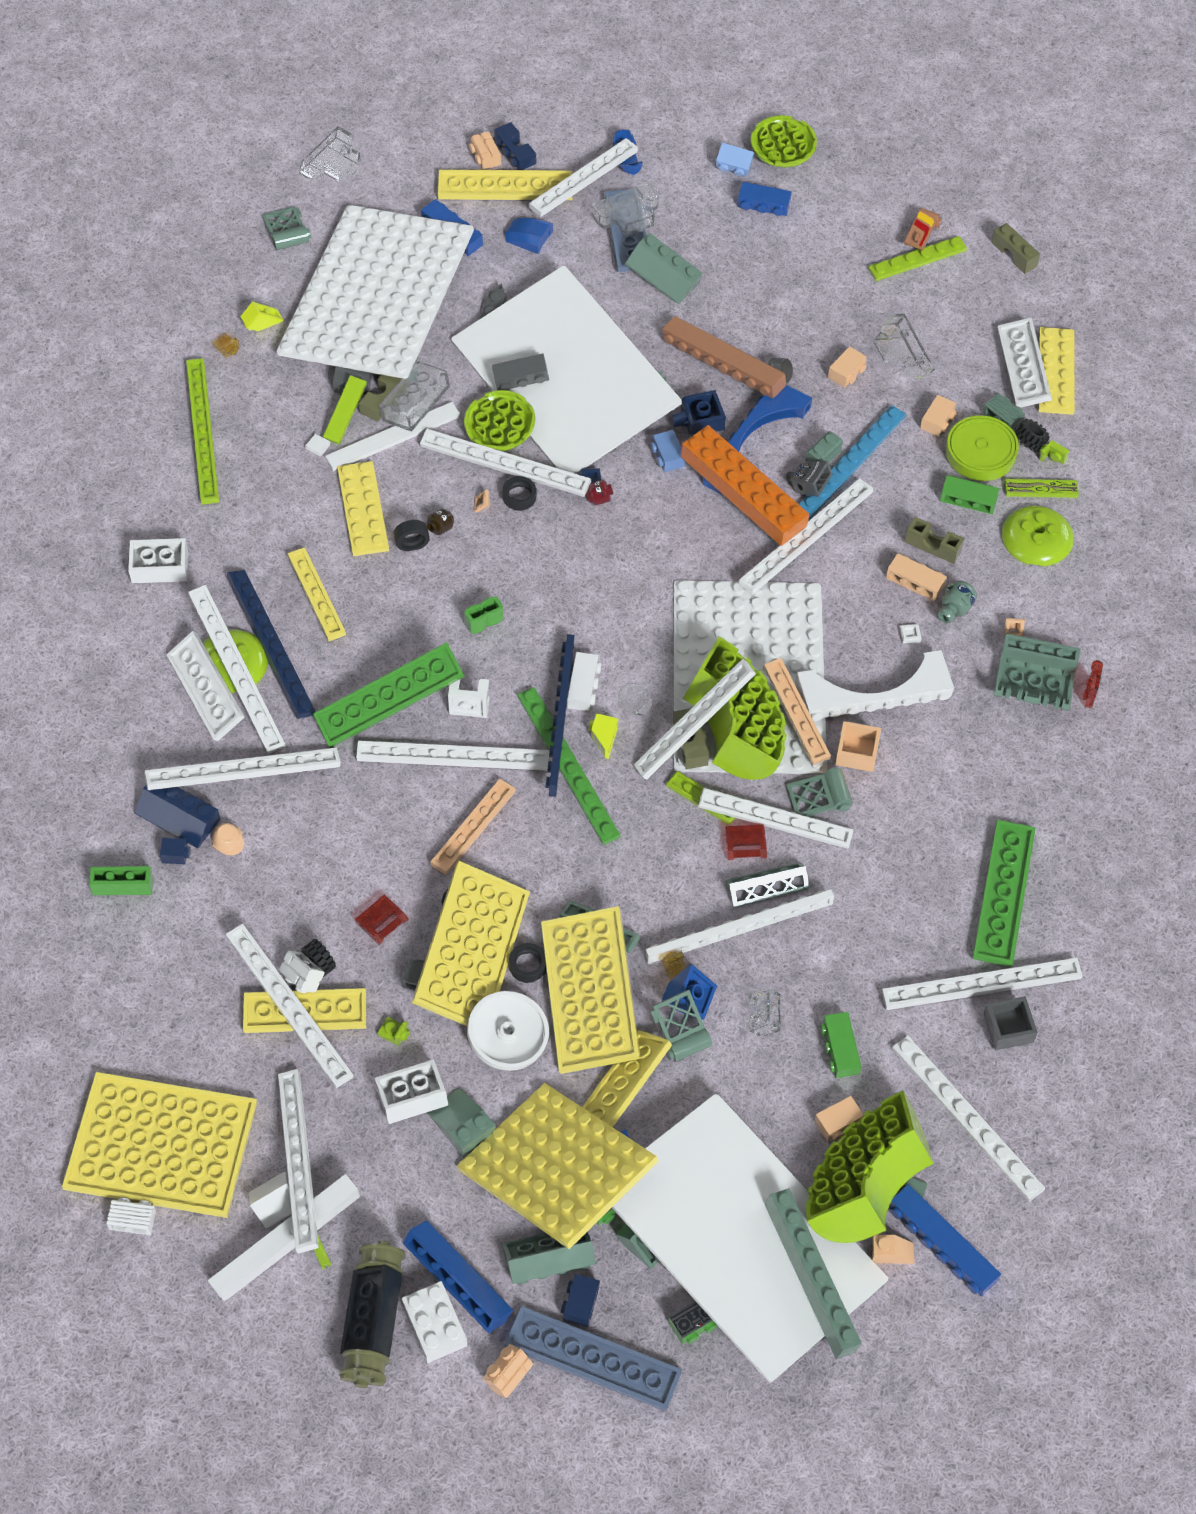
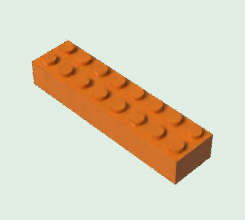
(744, 485)

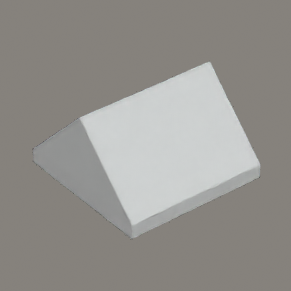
(272, 1200)

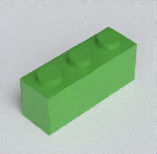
(969, 494)
(121, 880)
(841, 1045)

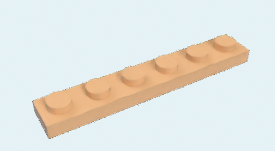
(796, 711)
(473, 826)

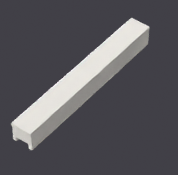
(281, 1240)

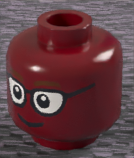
(599, 492)

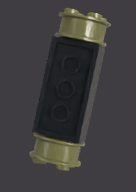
(371, 1314)

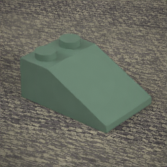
(463, 1122)

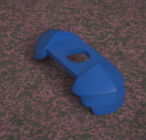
(631, 165)

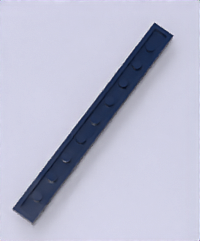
(271, 644)
(559, 720)

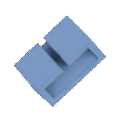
(667, 450)

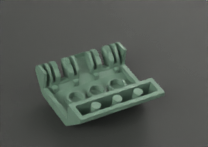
(1037, 671)

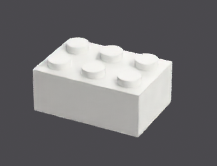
(158, 560)
(411, 1091)
(434, 1322)

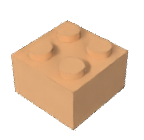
(858, 746)

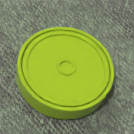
(982, 448)

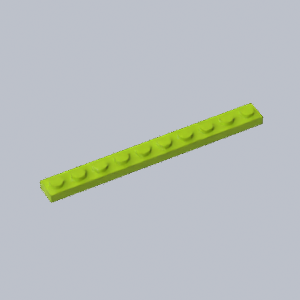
(202, 431)

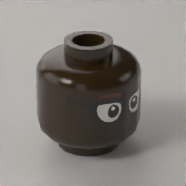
(440, 521)

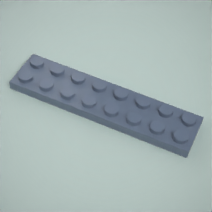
(594, 1358)

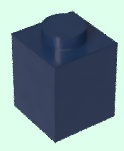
(174, 851)

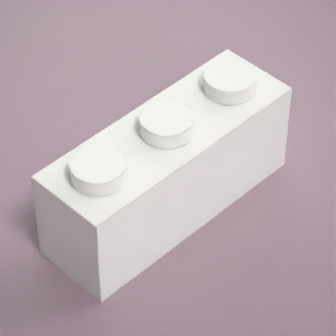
(584, 681)

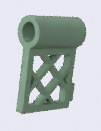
(288, 235)
(835, 789)
(686, 1042)

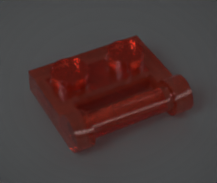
(1092, 683)
(745, 836)
(377, 915)

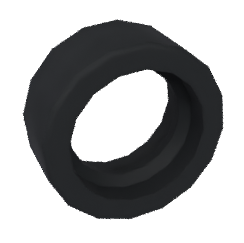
(523, 504)
(411, 543)
(527, 977)

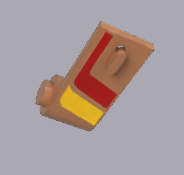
(922, 228)

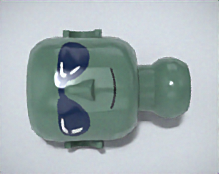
(957, 601)

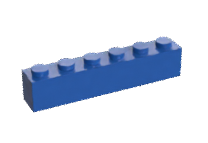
(944, 1240)
(457, 1276)

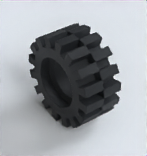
(1032, 434)
(319, 955)

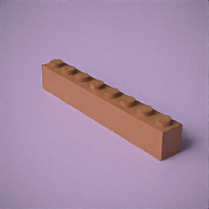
(724, 357)

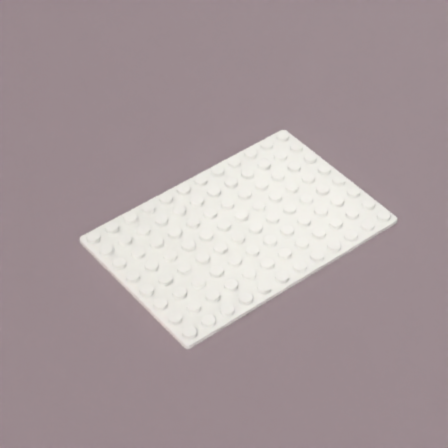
(376, 291)
(597, 381)
(764, 626)
(712, 1232)

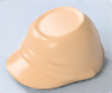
(227, 839)

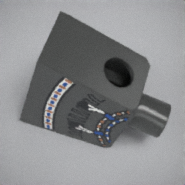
(810, 477)

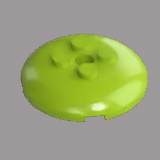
(783, 141)
(498, 407)
(1036, 548)
(250, 651)

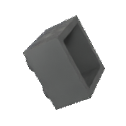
(1010, 1023)

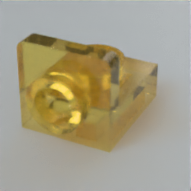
(227, 345)
(673, 964)

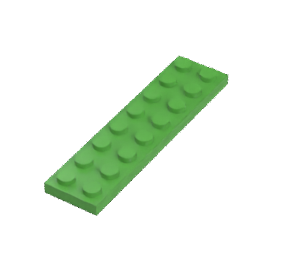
(389, 695)
(1004, 893)

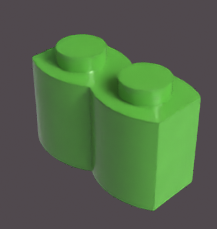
(483, 615)

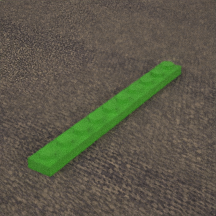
(570, 768)

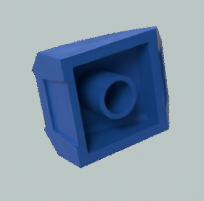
(529, 233)

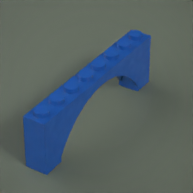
(787, 404)

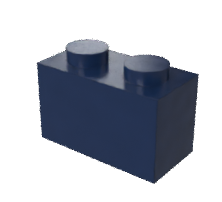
(581, 1300)

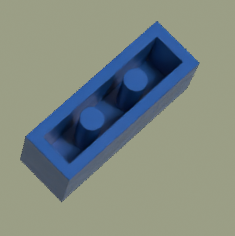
(764, 199)

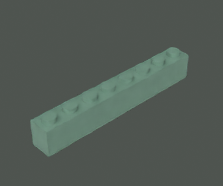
(812, 1274)

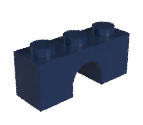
(507, 138)

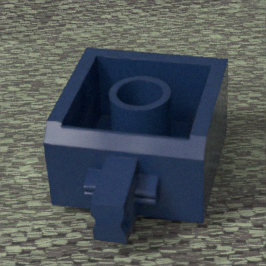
(699, 411)

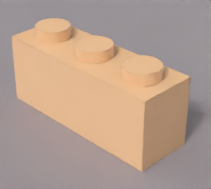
(916, 577)

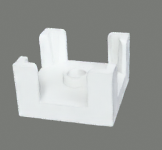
(469, 702)

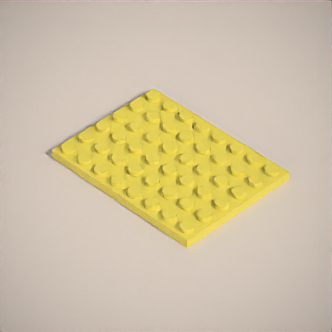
(160, 1144)
(557, 1165)

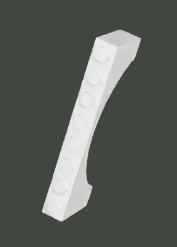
(828, 700)

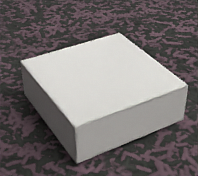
(317, 445)
(910, 633)

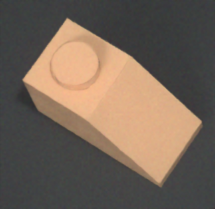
(892, 1250)

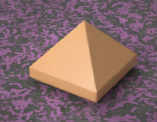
(484, 496)
(1014, 623)

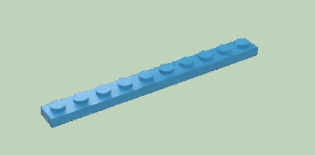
(854, 458)

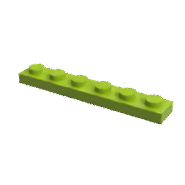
(917, 258)

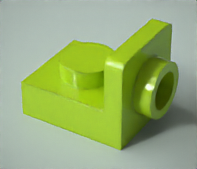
(1055, 451)
(394, 1031)

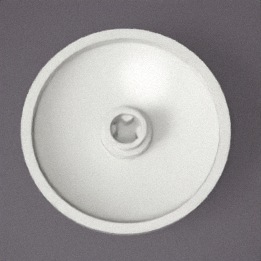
(507, 1030)

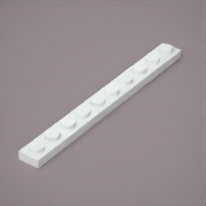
(505, 462)
(815, 529)
(236, 669)
(452, 755)
(242, 768)
(745, 924)
(981, 983)
(289, 1006)
(968, 1118)
(298, 1161)

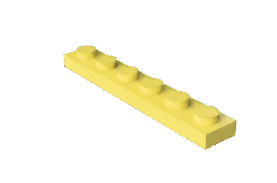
(316, 594)

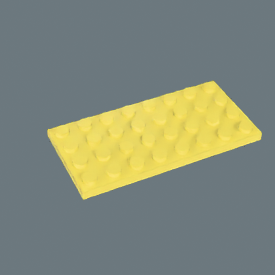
(470, 943)
(590, 990)

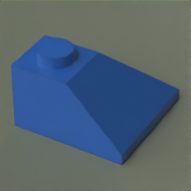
(700, 986)

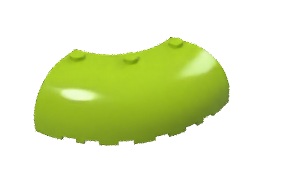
(749, 725)
(867, 1171)

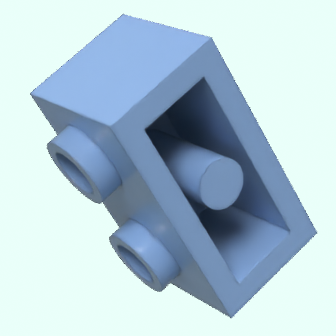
(734, 159)

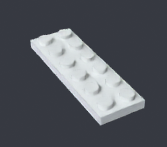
(1024, 363)
(205, 686)

